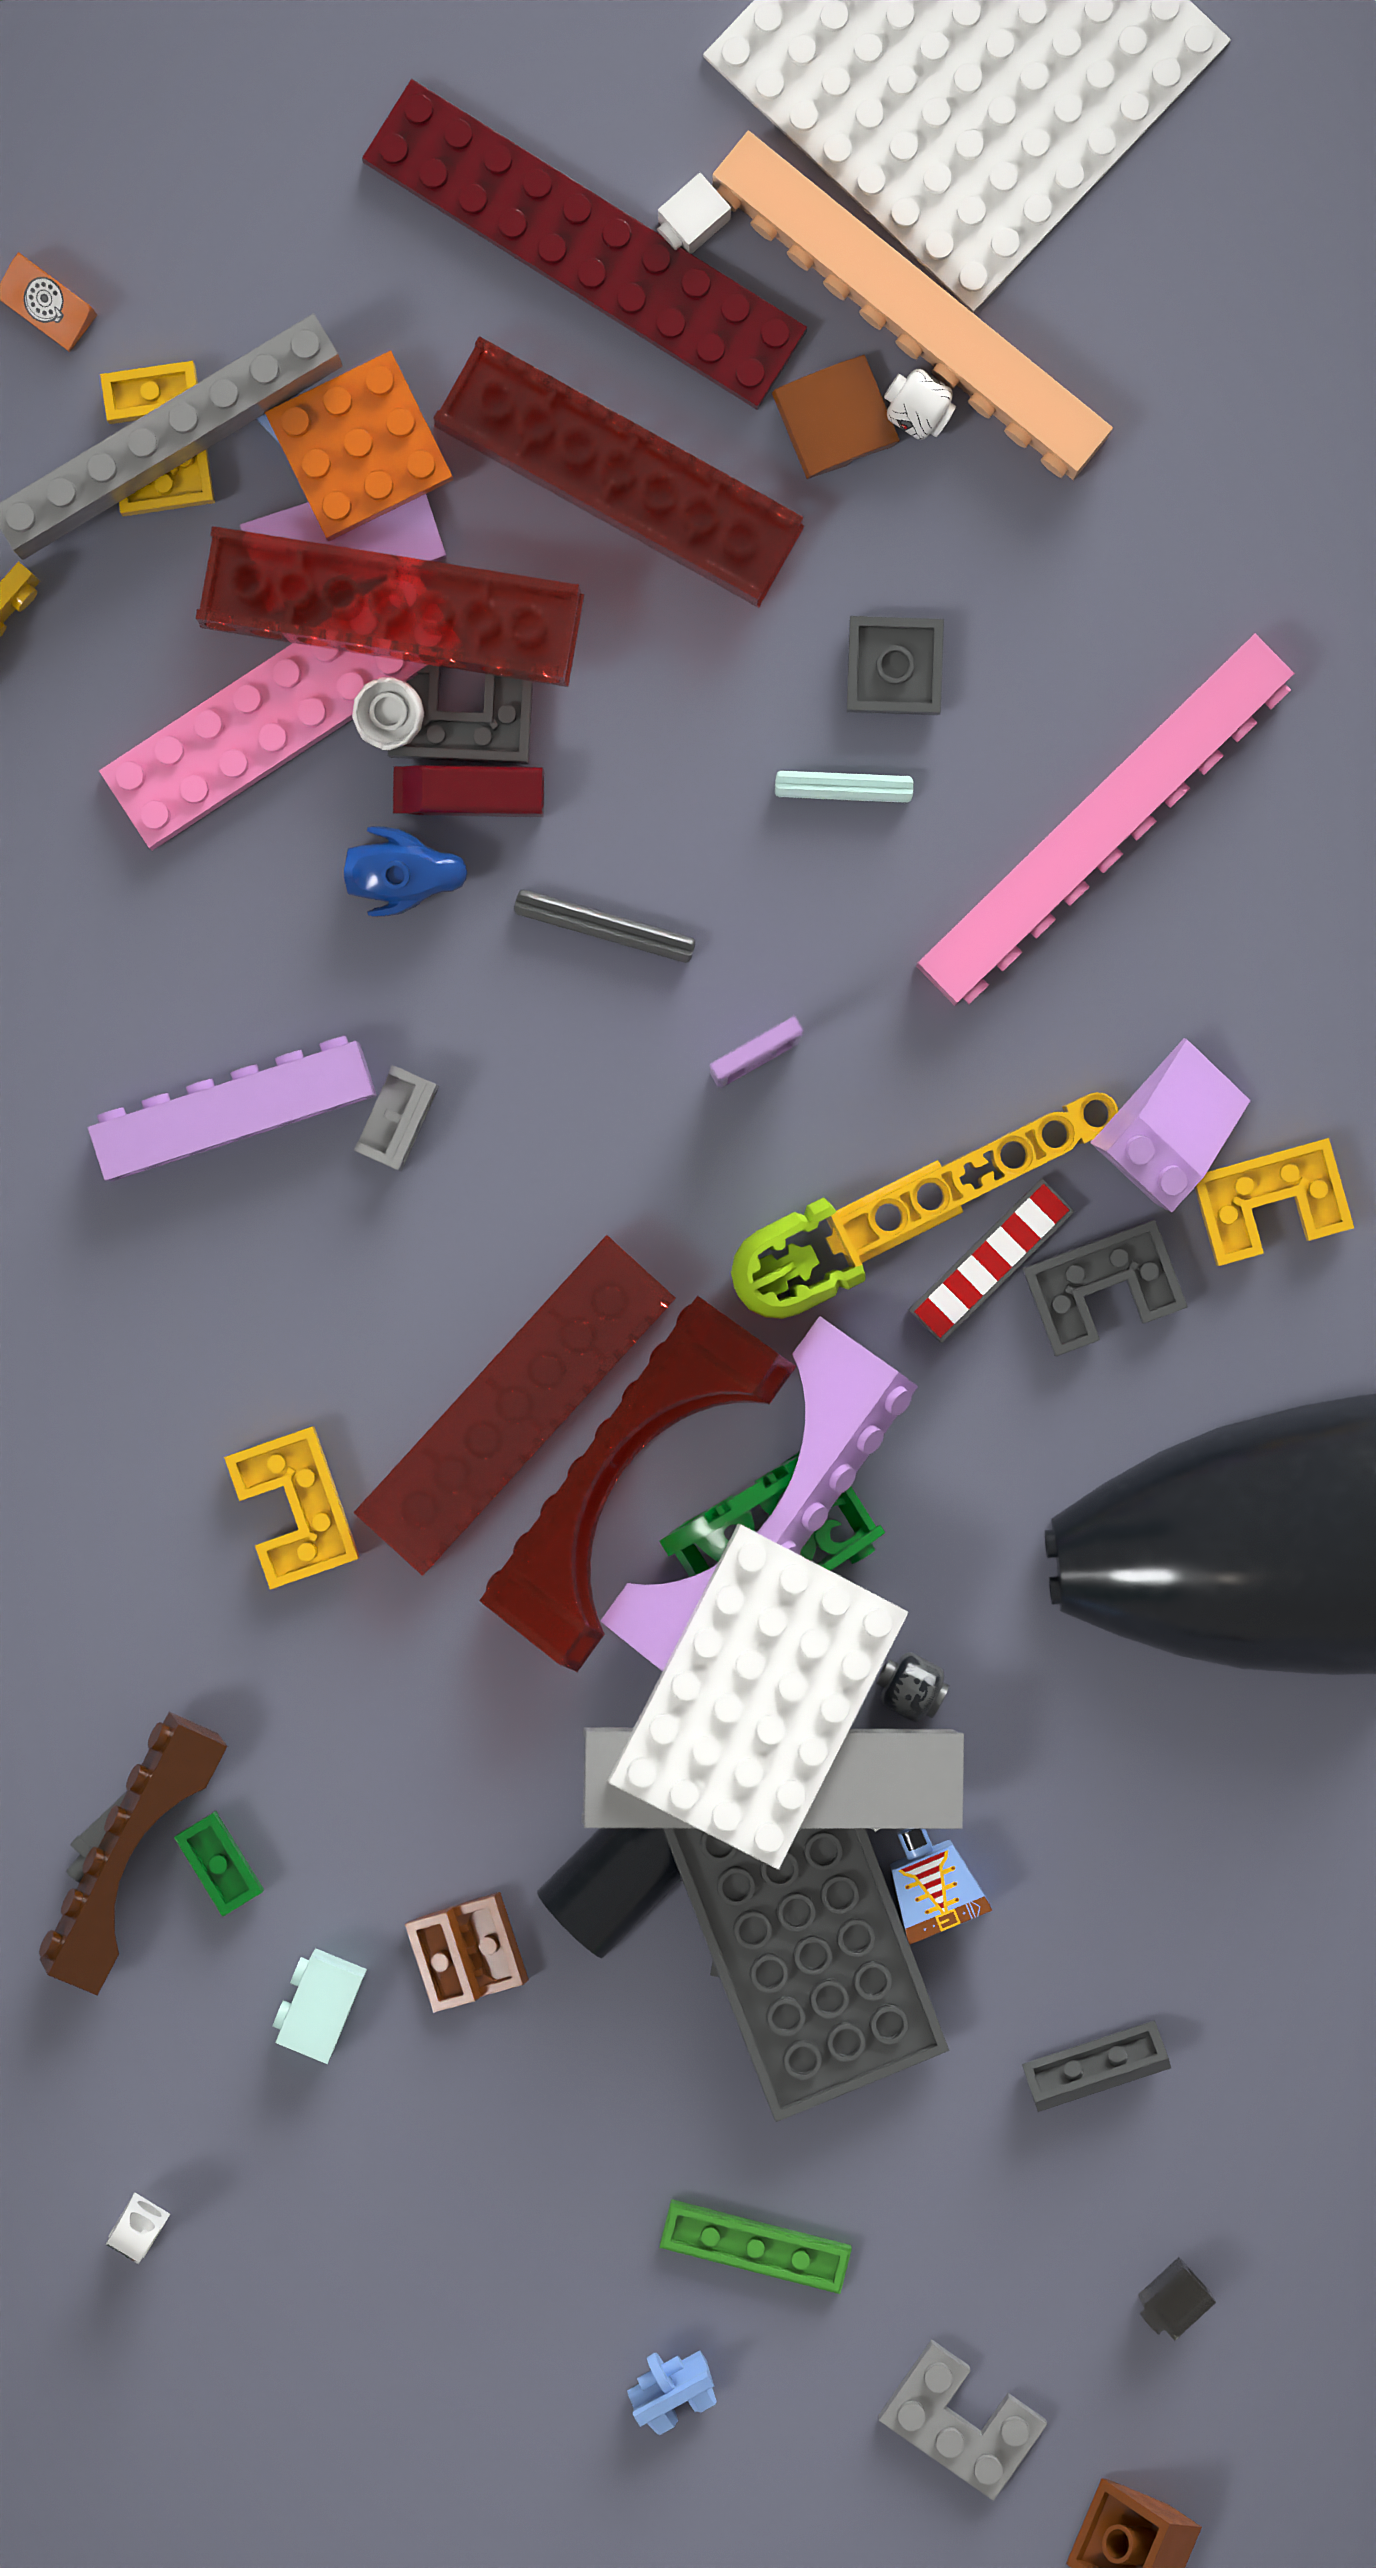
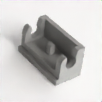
(396, 1118)

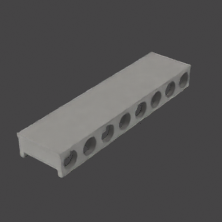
(873, 1783)

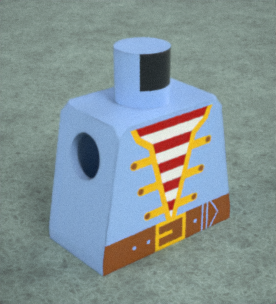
(934, 1886)

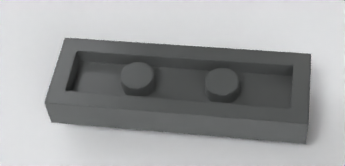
(1096, 2066)

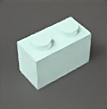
(319, 2005)

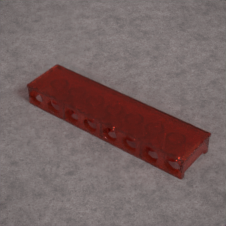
(619, 472)
(391, 606)
(514, 1405)

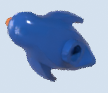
(400, 871)

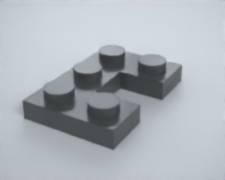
(493, 736)
(1128, 1256)

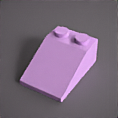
(1173, 1126)

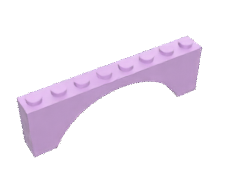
(847, 1411)

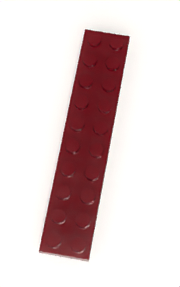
(584, 244)

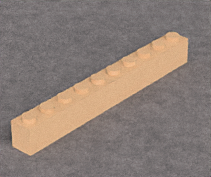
(910, 306)

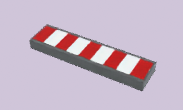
(991, 1260)

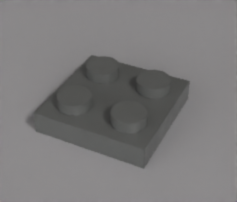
(895, 665)

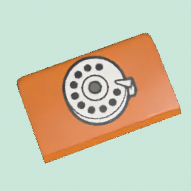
(45, 302)

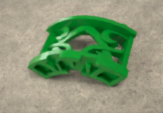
(709, 1526)

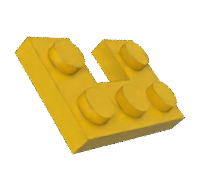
(131, 396)
(1301, 1172)
(323, 1529)

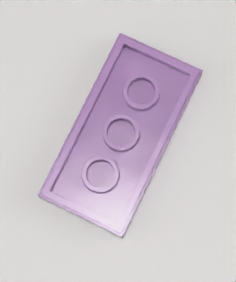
(401, 532)
(756, 1052)

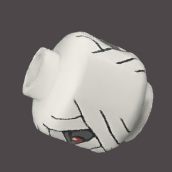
(919, 404)

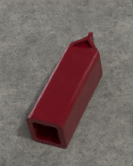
(468, 791)

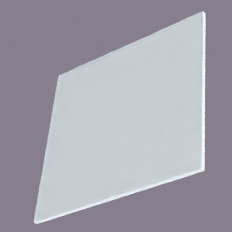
(966, 116)

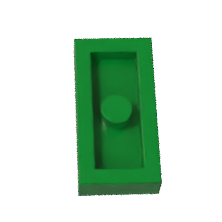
(219, 1863)

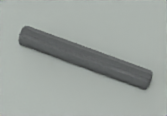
(604, 926)

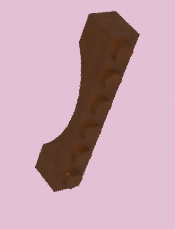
(175, 1767)

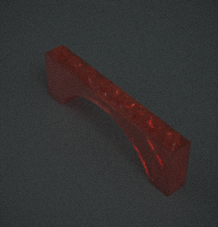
(547, 1579)

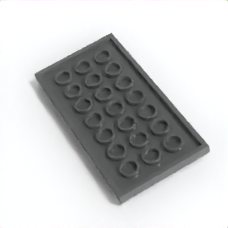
(810, 1963)

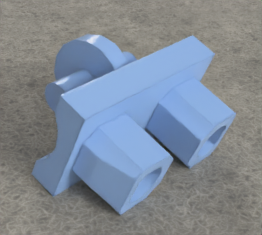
(670, 2386)

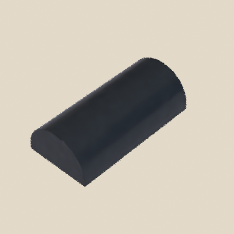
(610, 1885)

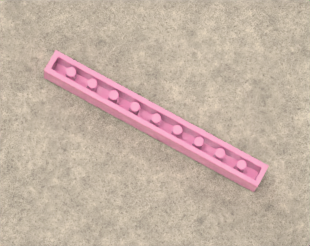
(1105, 819)

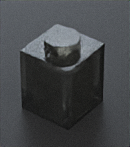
(1175, 2300)

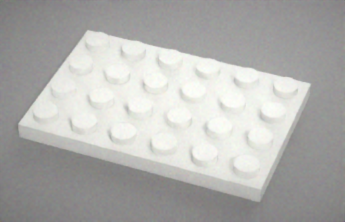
(757, 1696)

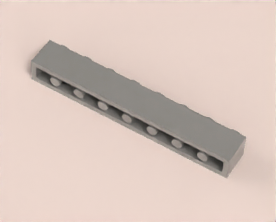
(167, 436)

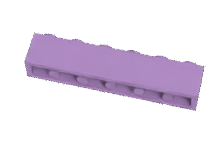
(232, 1110)

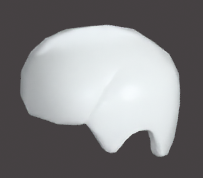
(388, 713)

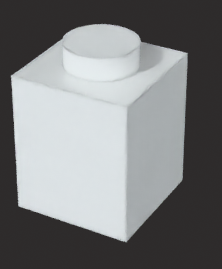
(693, 215)

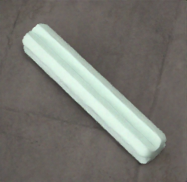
(844, 786)

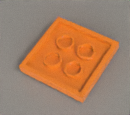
(359, 446)

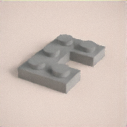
(978, 2456)

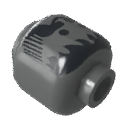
(912, 1687)

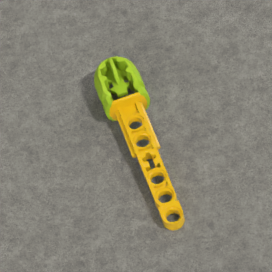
(855, 1225)

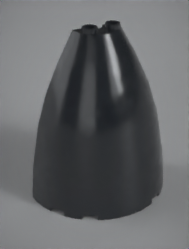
(1237, 1545)

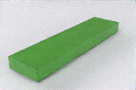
(755, 2246)

